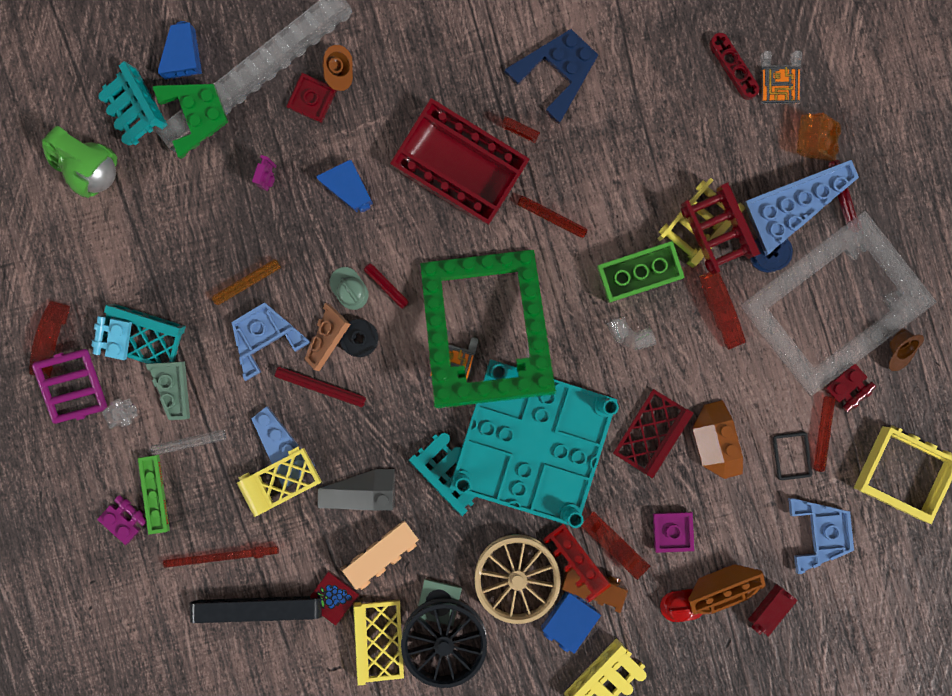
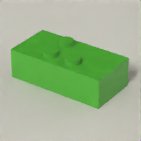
(640, 272)

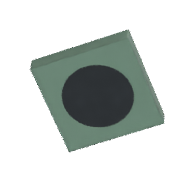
(436, 589)

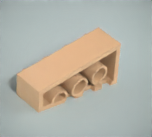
(379, 555)

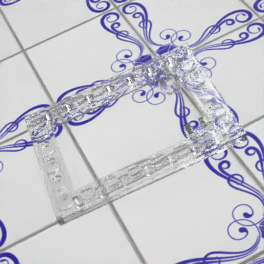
(853, 238)

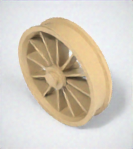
(517, 579)

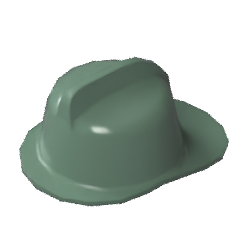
(349, 288)

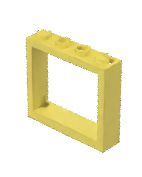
(938, 489)

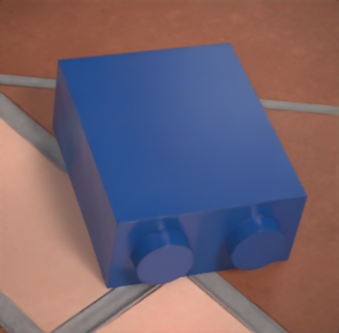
(570, 622)

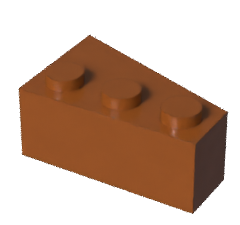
(613, 596)

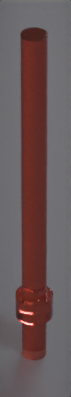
(257, 552)

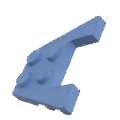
(257, 331)
(830, 533)

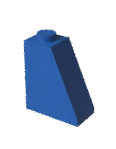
(180, 52)
(347, 186)

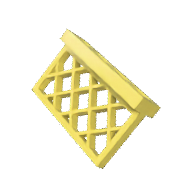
(361, 641)

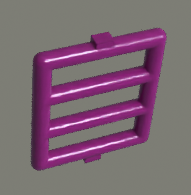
(51, 401)

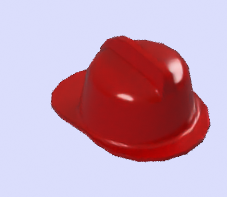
(676, 606)

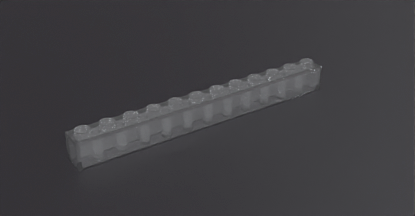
(267, 61)

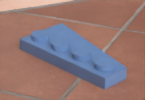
(277, 443)

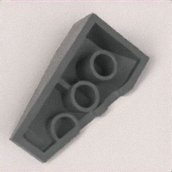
(361, 492)

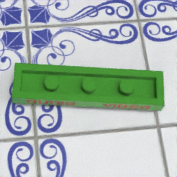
(153, 494)

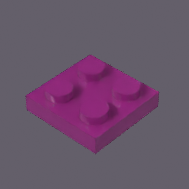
(673, 532)

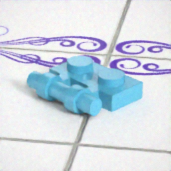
(117, 340)

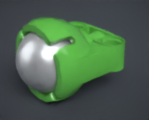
(85, 166)

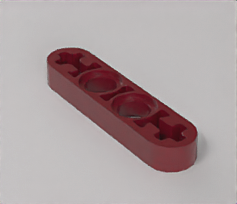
(730, 68)

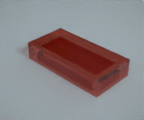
(520, 129)

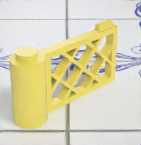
(255, 490)

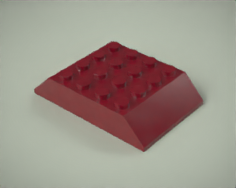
(459, 162)

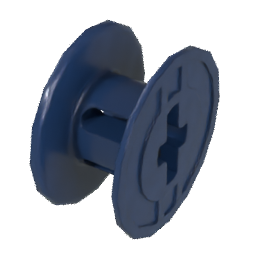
(780, 257)

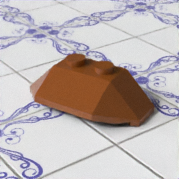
(718, 440)
(725, 589)

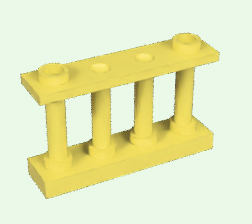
(719, 229)

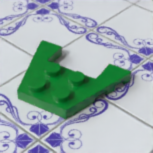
(201, 109)

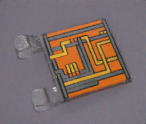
(780, 82)

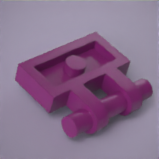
(119, 524)

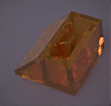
(818, 137)

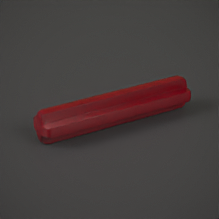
(399, 299)

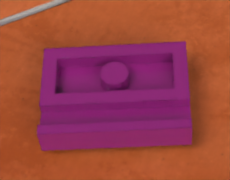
(263, 175)

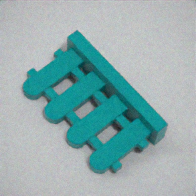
(134, 90)
(439, 470)

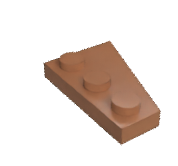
(330, 332)

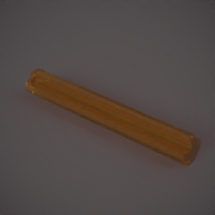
(246, 282)

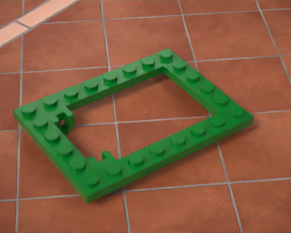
(450, 383)

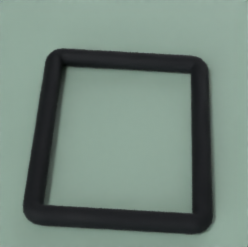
(807, 455)

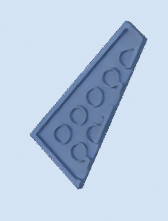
(789, 207)

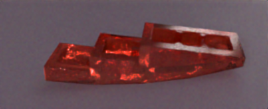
(723, 309)

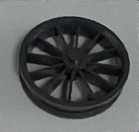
(443, 643)

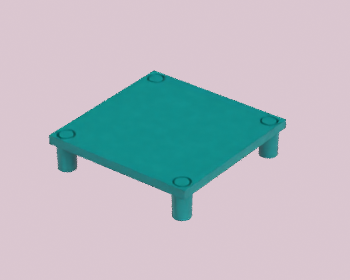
(535, 449)

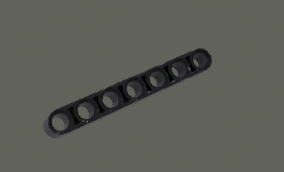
(255, 609)

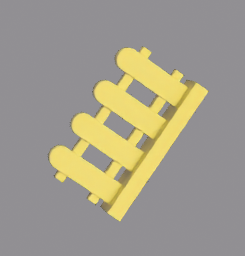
(605, 669)

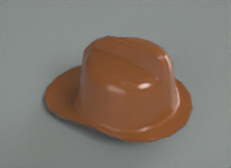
(337, 67)

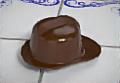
(903, 347)

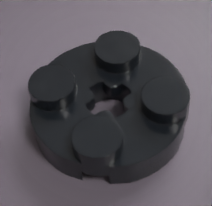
(369, 343)

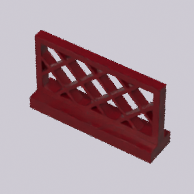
(667, 442)

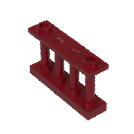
(731, 213)

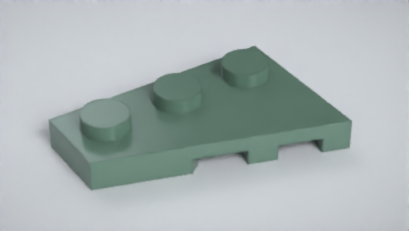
(172, 386)

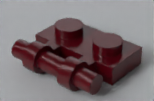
(845, 383)

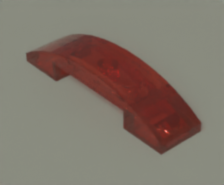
(47, 335)
(615, 545)

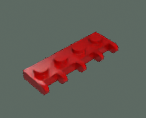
(579, 561)

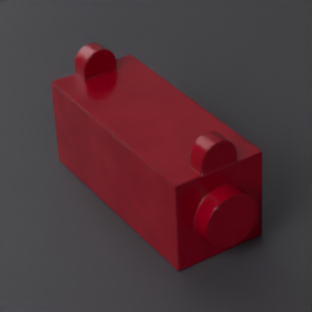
(772, 610)

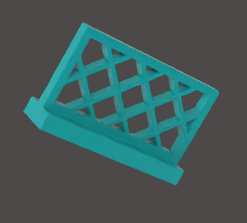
(149, 322)

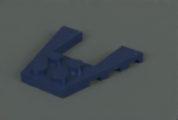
(569, 57)

